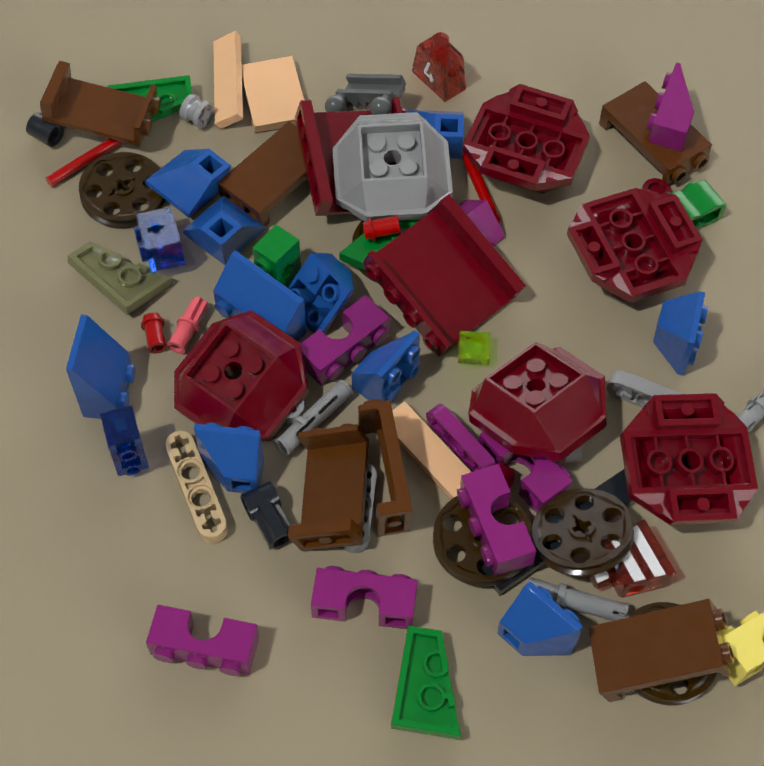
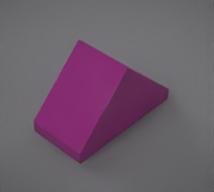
(484, 218)

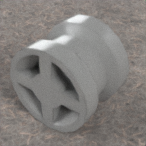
(196, 111)

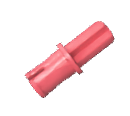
(187, 325)

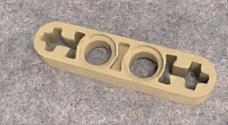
(196, 486)

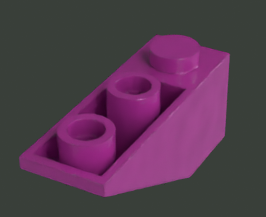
(674, 112)

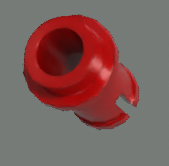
(381, 227)
(153, 327)

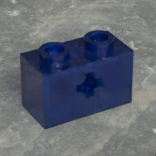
(160, 239)
(124, 441)

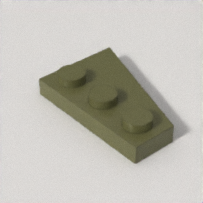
(117, 279)

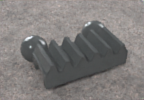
(368, 89)

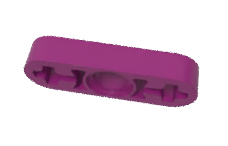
(459, 438)

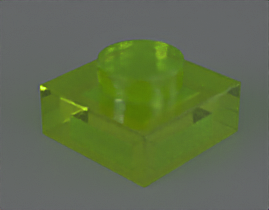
(474, 348)

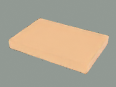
(272, 92)

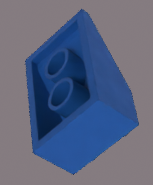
(99, 370)

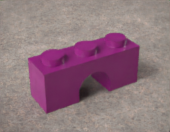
(328, 357)
(545, 476)
(504, 546)
(337, 589)
(229, 650)

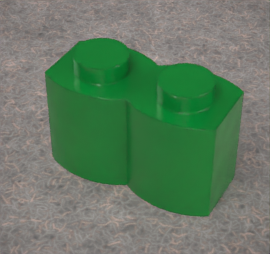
(701, 203)

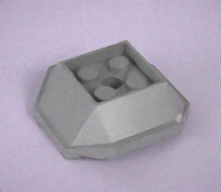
(381, 190)

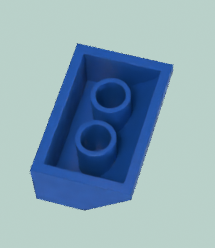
(249, 288)

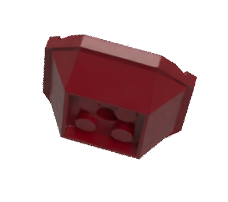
(528, 139)
(635, 242)
(264, 393)
(541, 403)
(706, 437)

